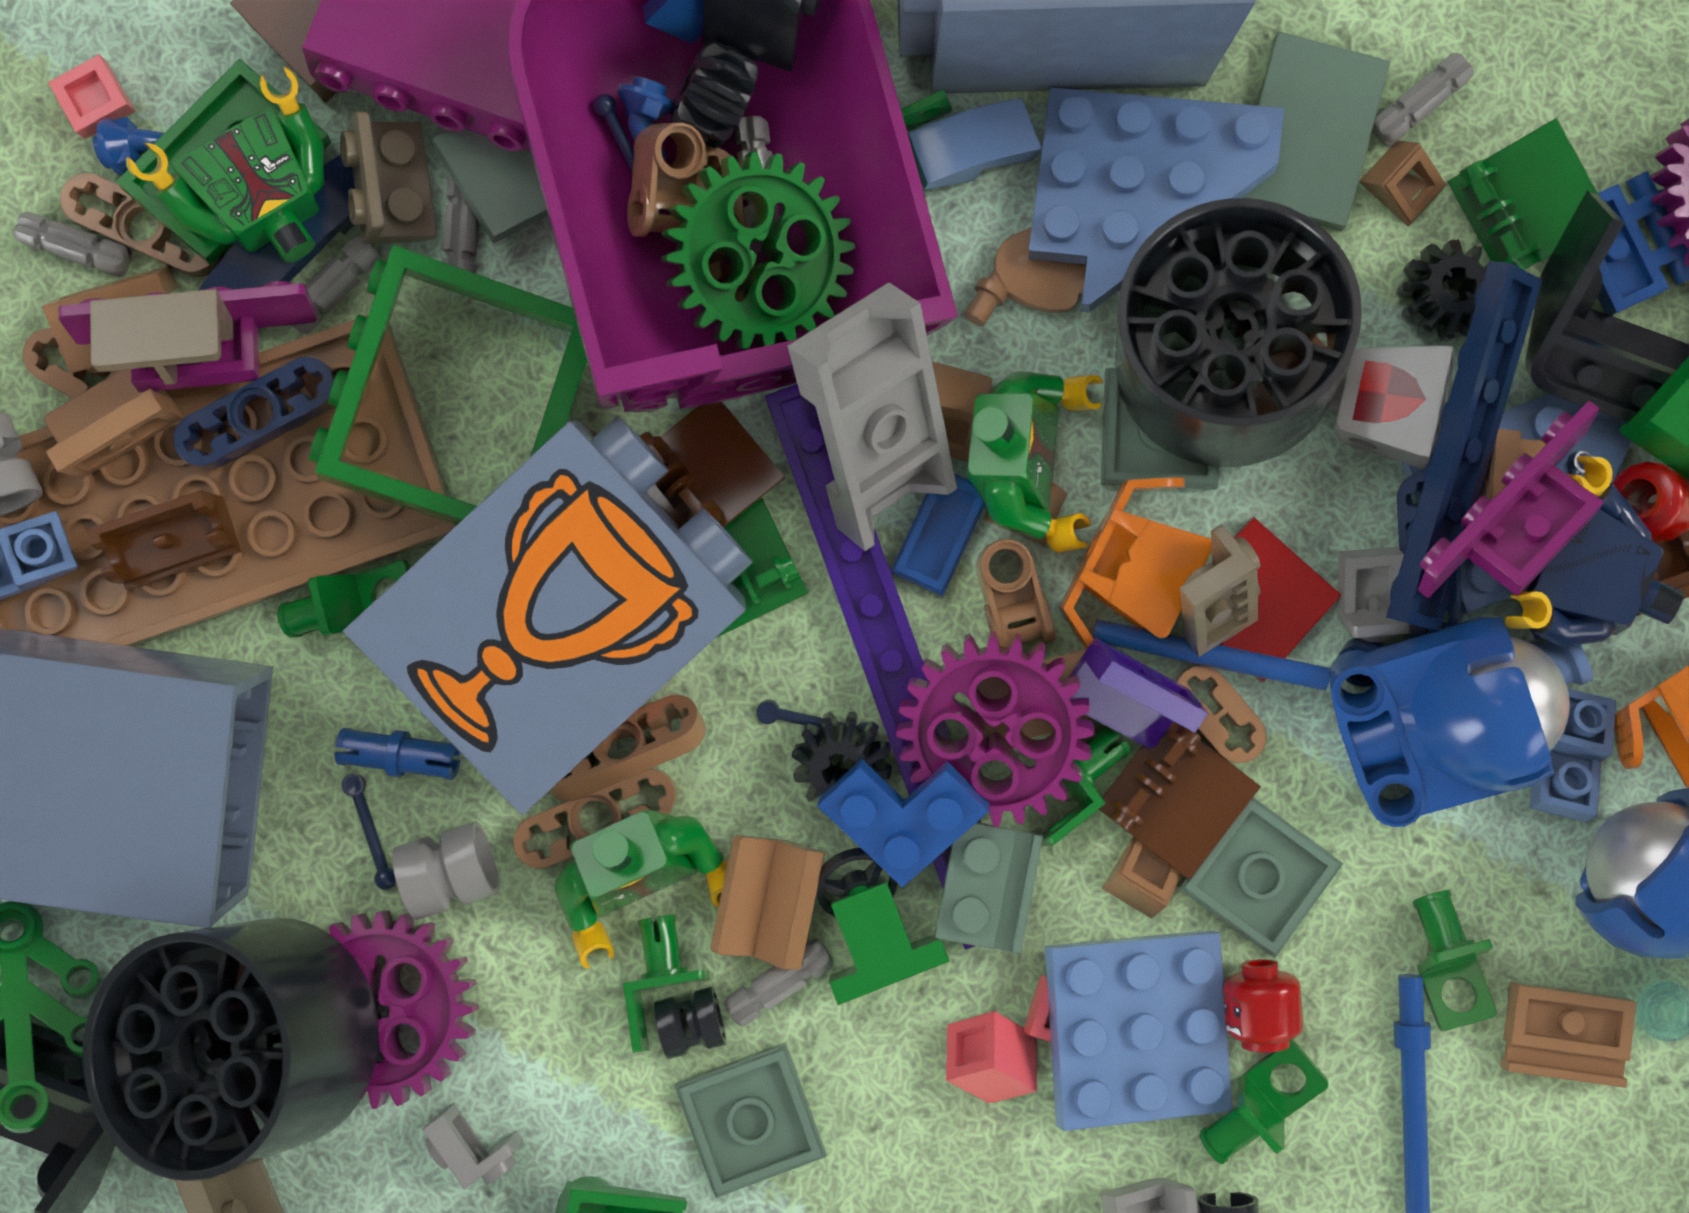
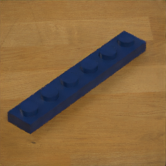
(1466, 434)

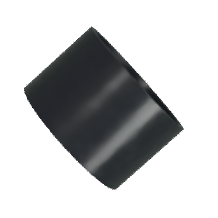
(1215, 423)
(200, 1124)

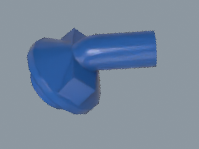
(644, 103)
(121, 139)

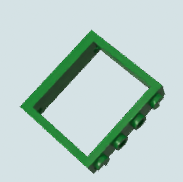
(367, 339)

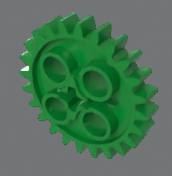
(712, 226)

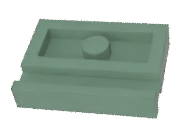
(989, 887)

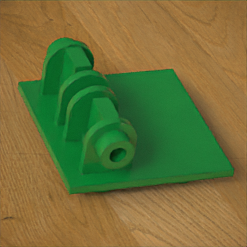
(1524, 195)
(772, 576)

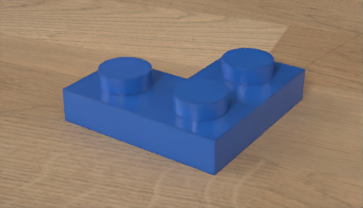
(902, 832)

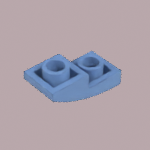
(973, 140)
(33, 554)
(1577, 759)

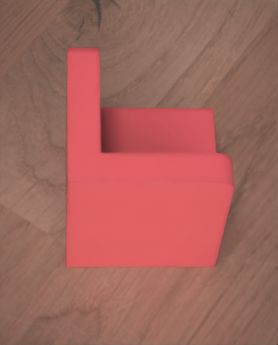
(991, 1057)

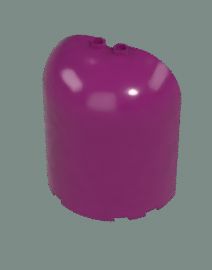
(829, 113)

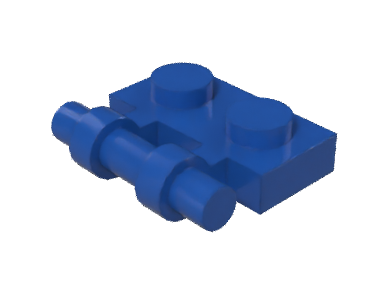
(1630, 267)

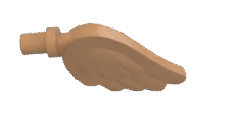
(1030, 282)

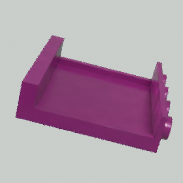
(423, 58)

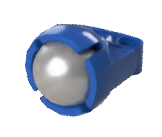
(1449, 718)
(1640, 878)

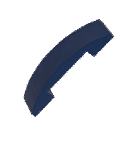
(255, 269)

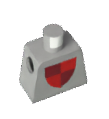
(1394, 401)

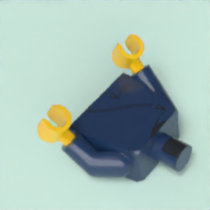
(1600, 575)

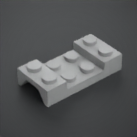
(875, 407)

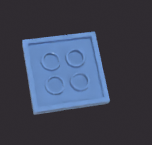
(1137, 1029)

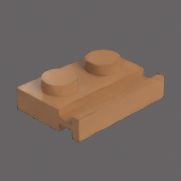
(1568, 1034)

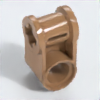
(660, 185)
(1015, 600)

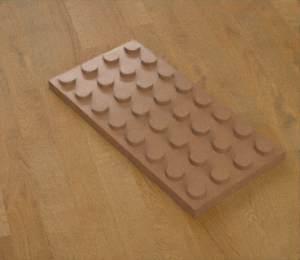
(278, 507)

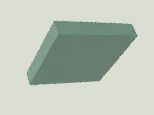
(494, 181)
(1133, 455)
(1262, 877)
(750, 1120)

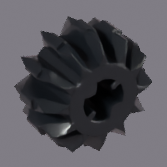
(715, 92)
(1437, 304)
(833, 739)

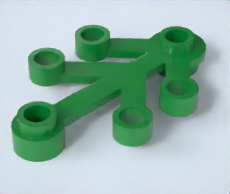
(22, 999)

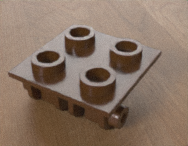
(710, 466)
(1178, 798)

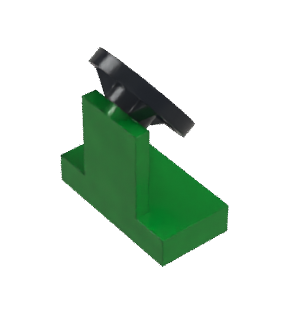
(872, 930)

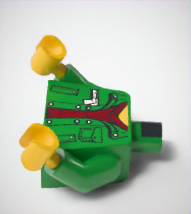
(250, 180)
(1016, 453)
(629, 864)

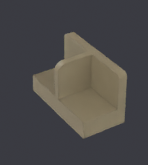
(158, 331)

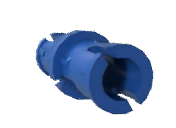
(397, 753)

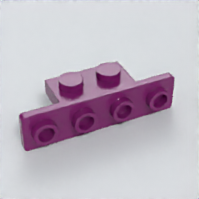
(250, 308)
(1527, 520)

